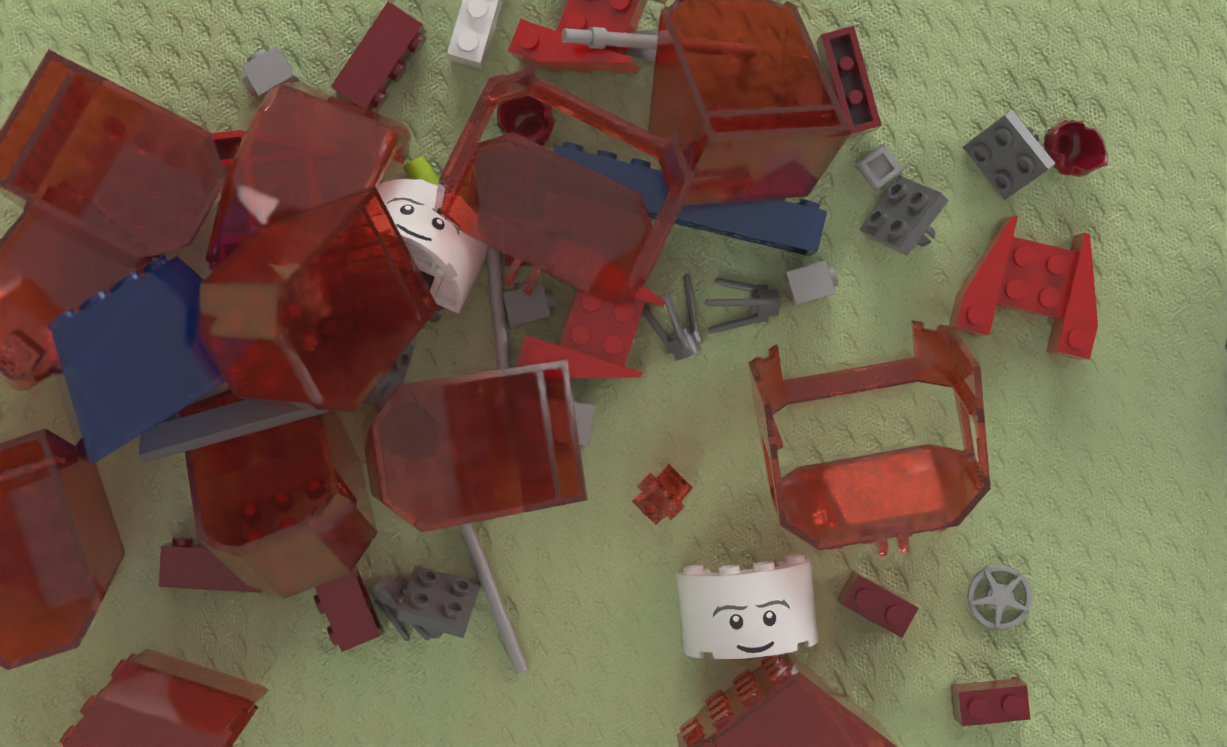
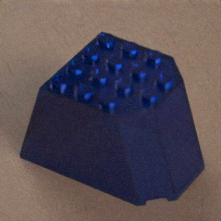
(131, 357)

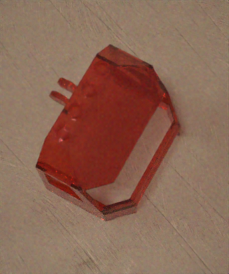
(553, 208)
(885, 491)

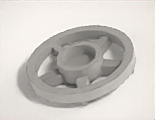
(999, 597)

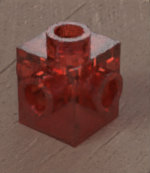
(662, 494)

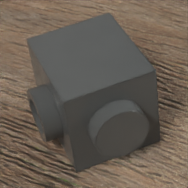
(528, 308)

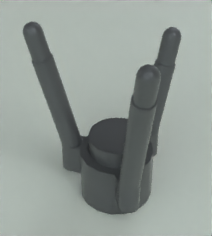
(763, 302)
(682, 342)
(388, 596)

